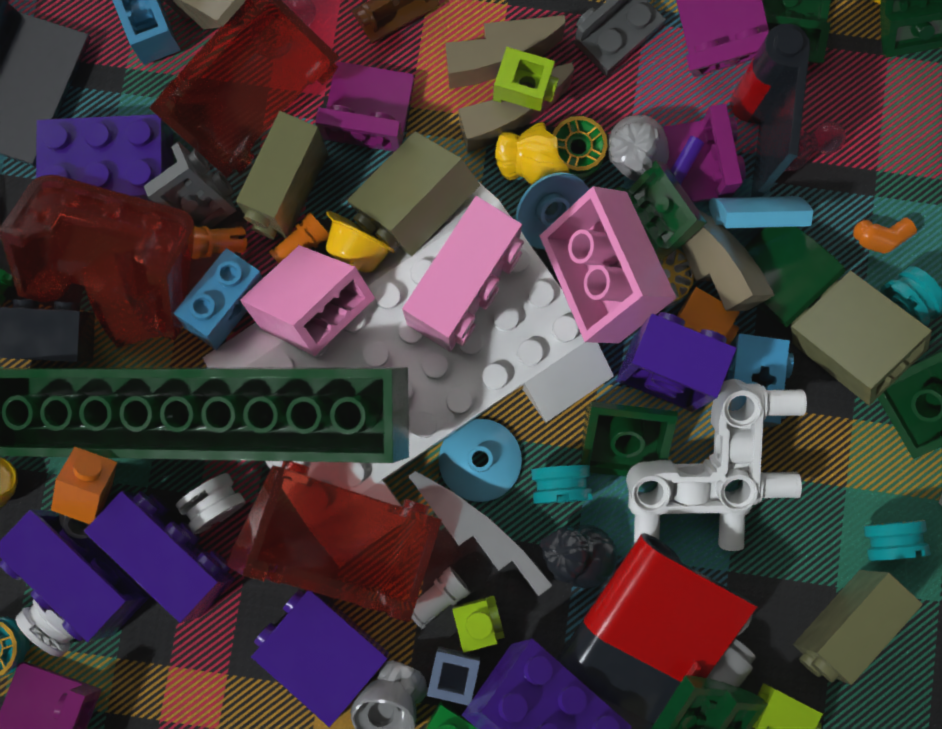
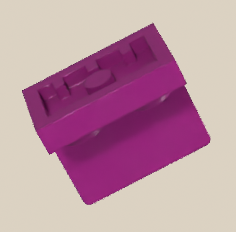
(721, 32)
(366, 107)
(47, 700)

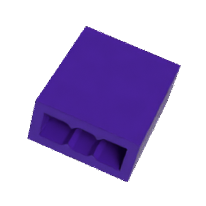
(319, 654)

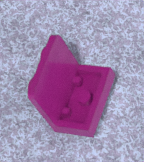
(717, 167)

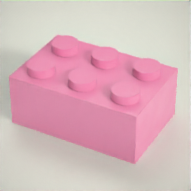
(606, 266)
(464, 275)

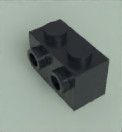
(46, 334)

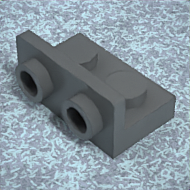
(616, 31)
(193, 189)

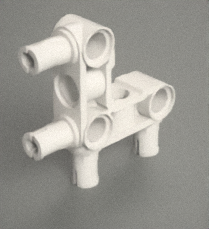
(735, 456)

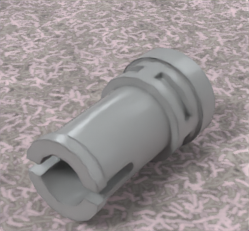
(446, 591)

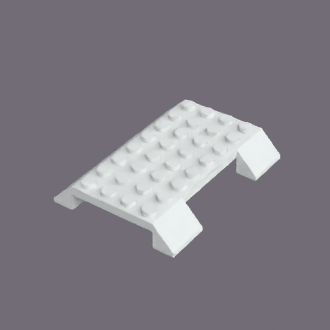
(516, 342)

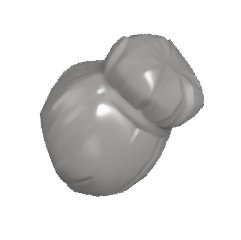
(636, 145)
(390, 698)

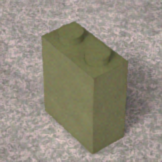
(282, 176)
(412, 193)
(860, 337)
(856, 626)

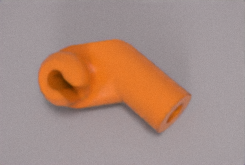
(883, 239)

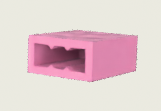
(308, 299)

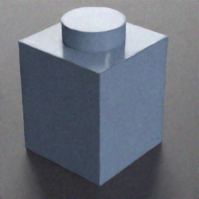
(453, 676)

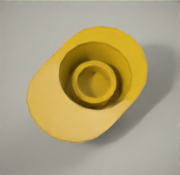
(354, 245)

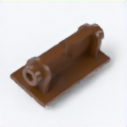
(384, 17)

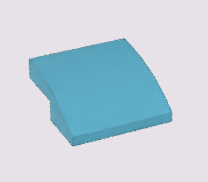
(761, 212)

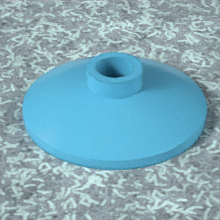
(556, 188)
(485, 482)

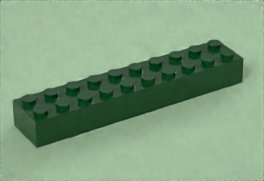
(208, 413)

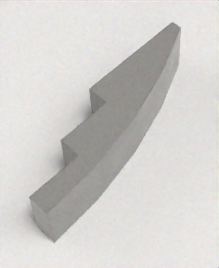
(466, 521)

